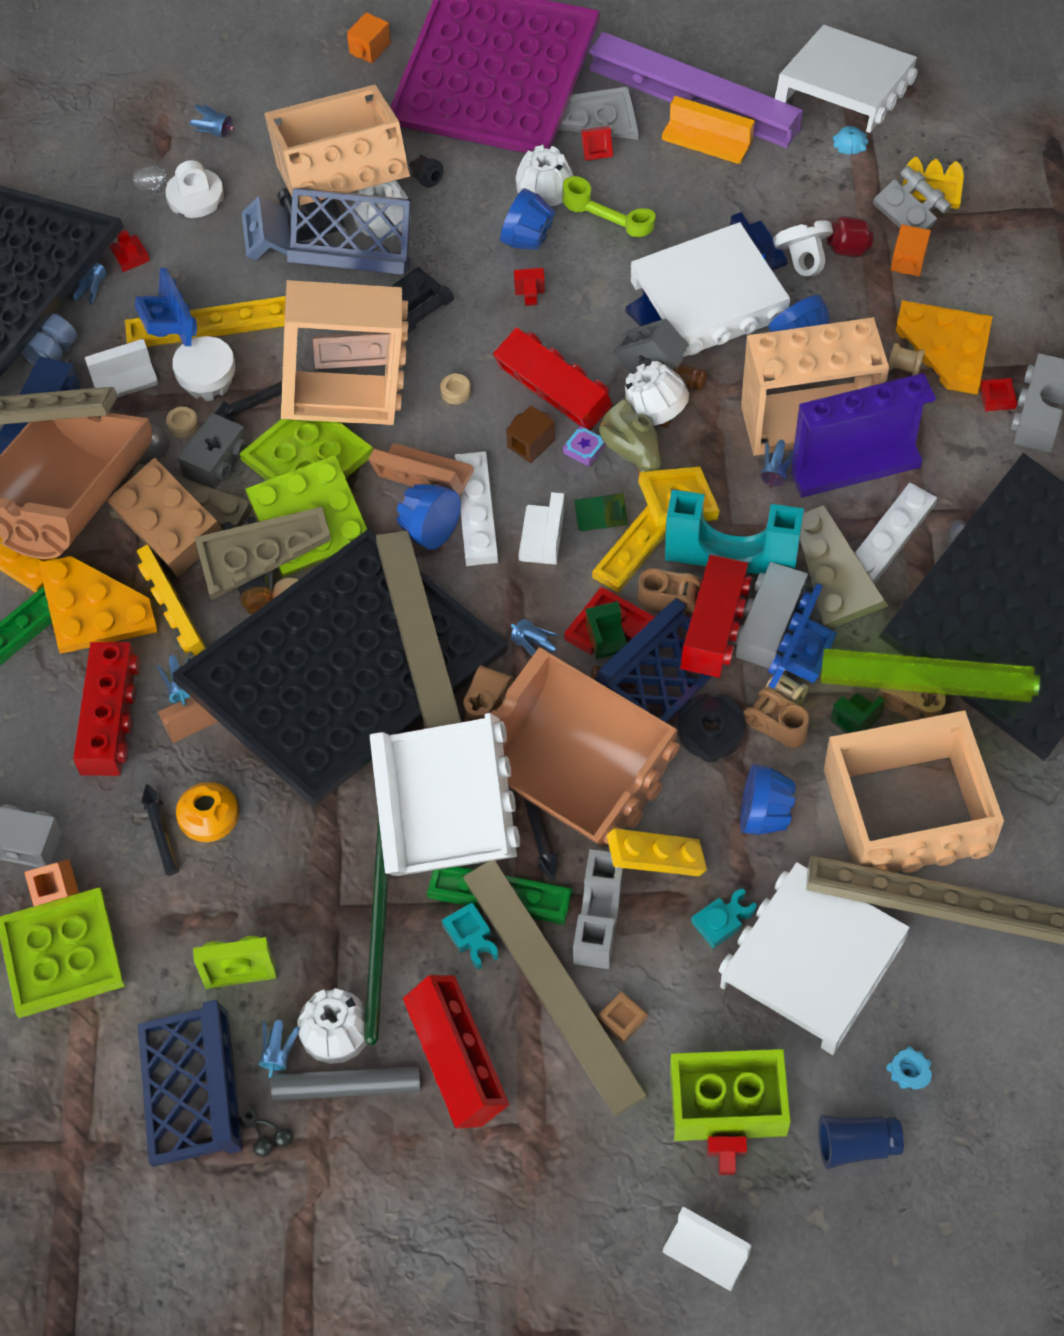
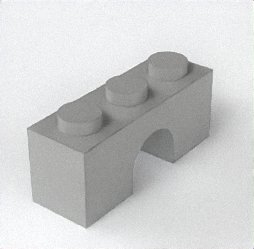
(1038, 421)
(599, 911)

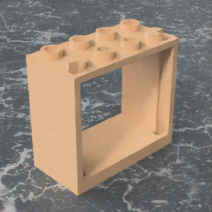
(338, 143)
(803, 358)
(337, 395)
(903, 746)

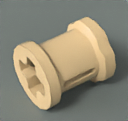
(906, 359)
(791, 689)

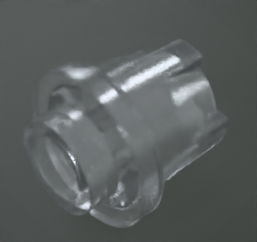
(150, 178)

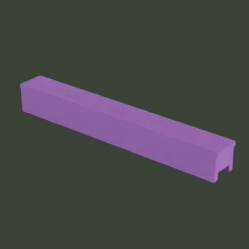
(670, 78)

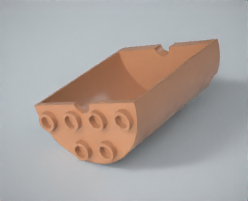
(61, 477)
(582, 748)

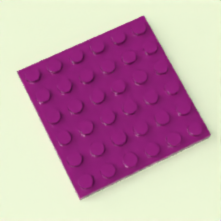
(495, 71)

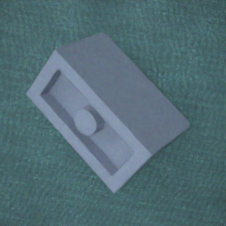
(265, 228)

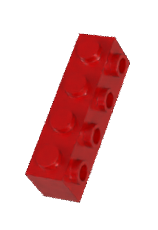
(553, 379)
(715, 615)
(105, 709)
(455, 1051)

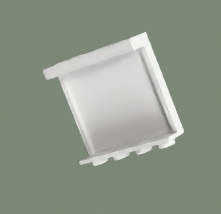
(849, 73)
(711, 287)
(444, 796)
(814, 957)

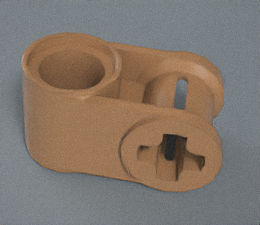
(668, 586)
(485, 693)
(912, 704)
(772, 715)

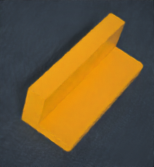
(709, 130)

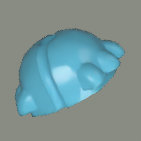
(850, 140)
(914, 1065)

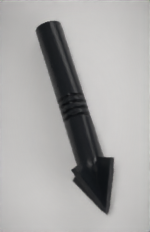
(228, 411)
(152, 803)
(546, 858)

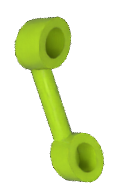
(577, 198)

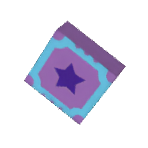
(584, 446)

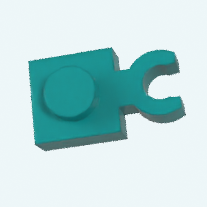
(720, 921)
(469, 932)

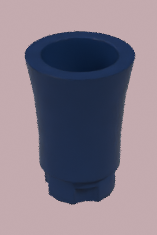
(858, 1139)

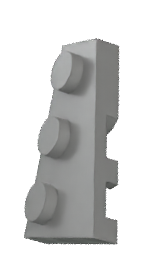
(600, 109)

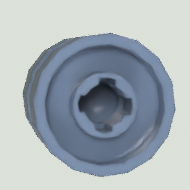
(51, 340)

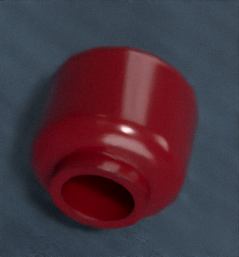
(850, 237)

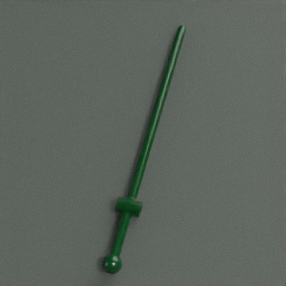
(376, 950)

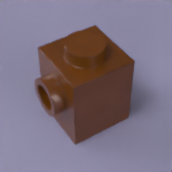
(530, 433)

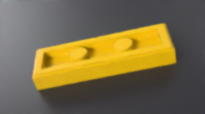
(629, 552)

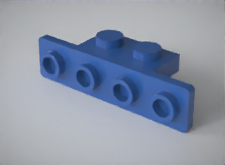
(166, 312)
(805, 646)

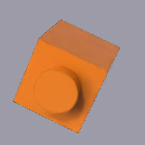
(368, 37)
(910, 250)
(51, 882)

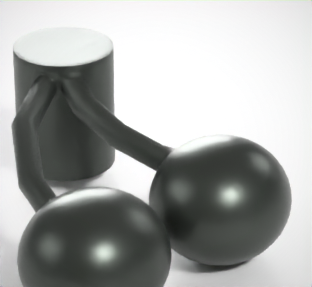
(264, 1146)

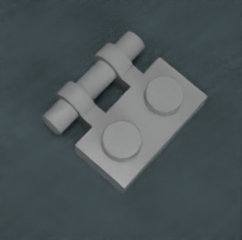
(904, 208)

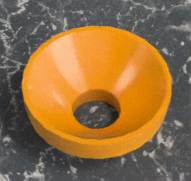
(209, 824)

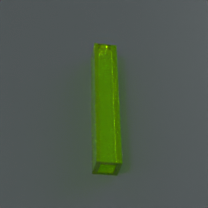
(929, 675)

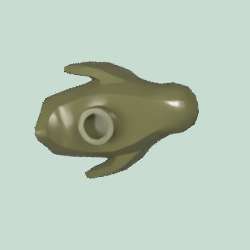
(631, 437)

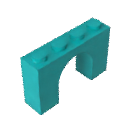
(693, 539)

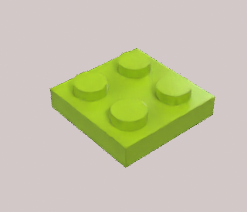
(234, 962)

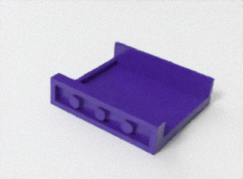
(859, 435)

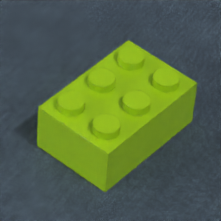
(729, 1094)

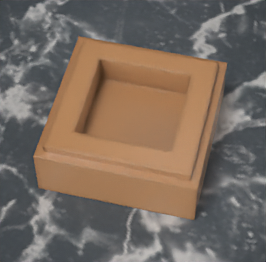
(622, 1017)

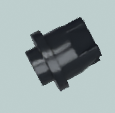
(427, 171)

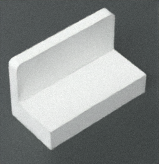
(123, 367)
(542, 531)
(707, 1249)

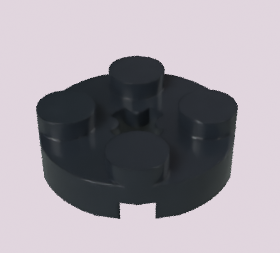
(707, 744)

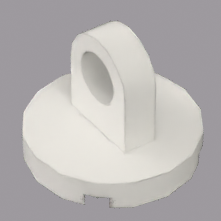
(194, 190)
(802, 241)

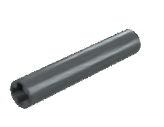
(346, 1083)

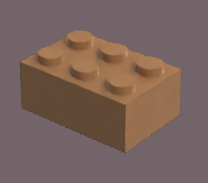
(163, 515)

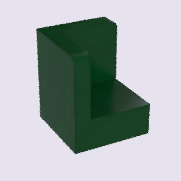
(601, 512)
(605, 629)
(856, 713)

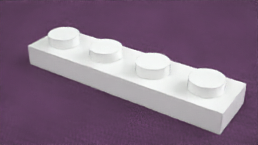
(478, 513)
(895, 530)

